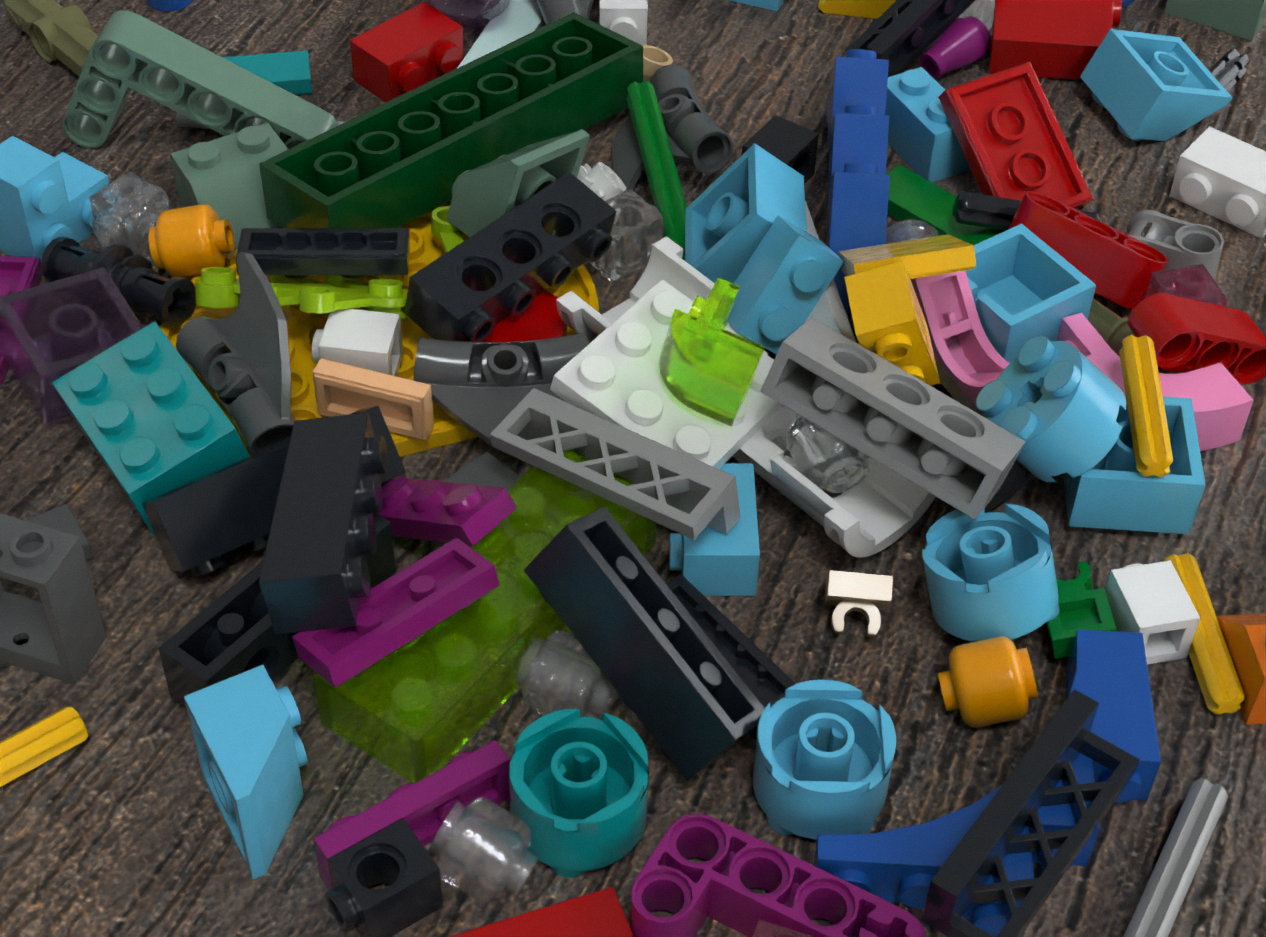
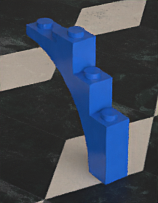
(857, 155)
(906, 859)

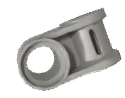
(1178, 240)

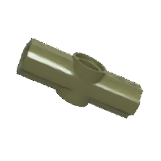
(54, 30)

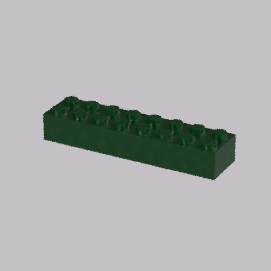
(412, 148)

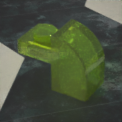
(704, 361)

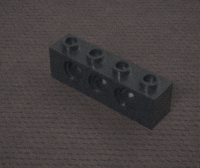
(510, 262)
(238, 631)

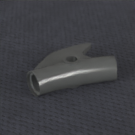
(690, 130)
(246, 359)
(488, 379)

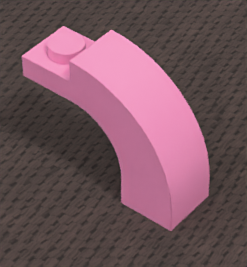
(957, 332)
(1217, 397)

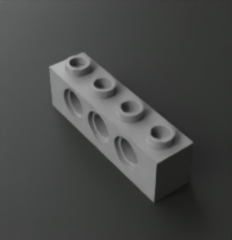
(892, 416)

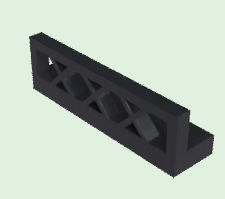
(908, 30)
(1013, 809)

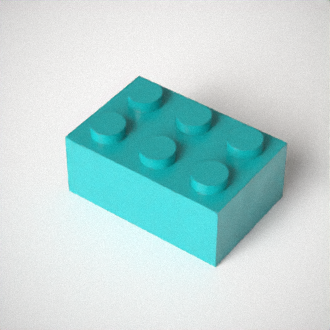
(149, 417)

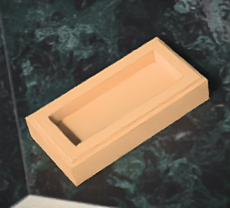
(348, 388)

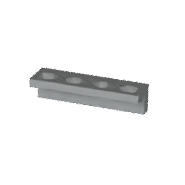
(686, 489)

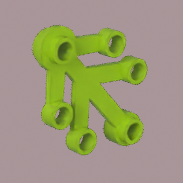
(222, 290)

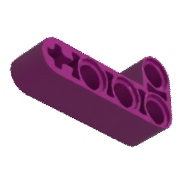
(744, 862)

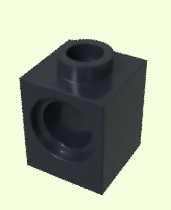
(788, 143)
(389, 858)

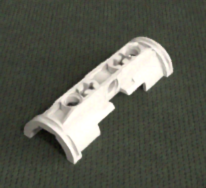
(859, 519)

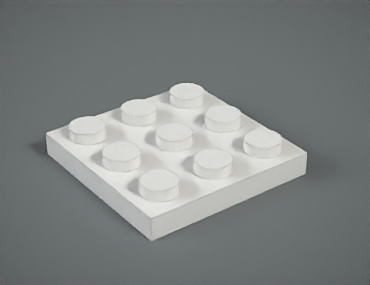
(623, 383)

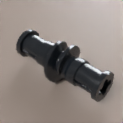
(133, 275)

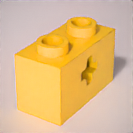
(891, 319)

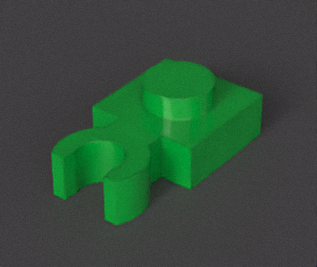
(1078, 609)

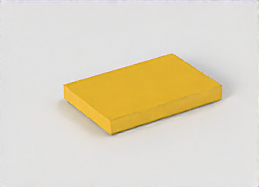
(921, 256)

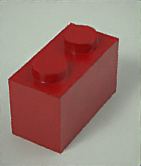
(406, 52)

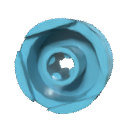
(1057, 406)
(991, 573)
(823, 760)

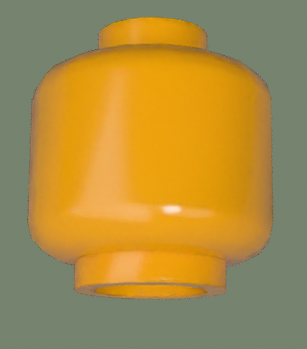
(190, 240)
(988, 682)

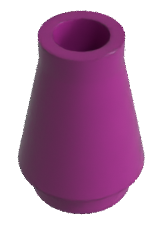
(958, 46)

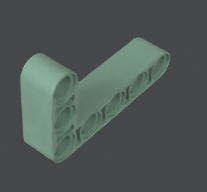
(184, 78)

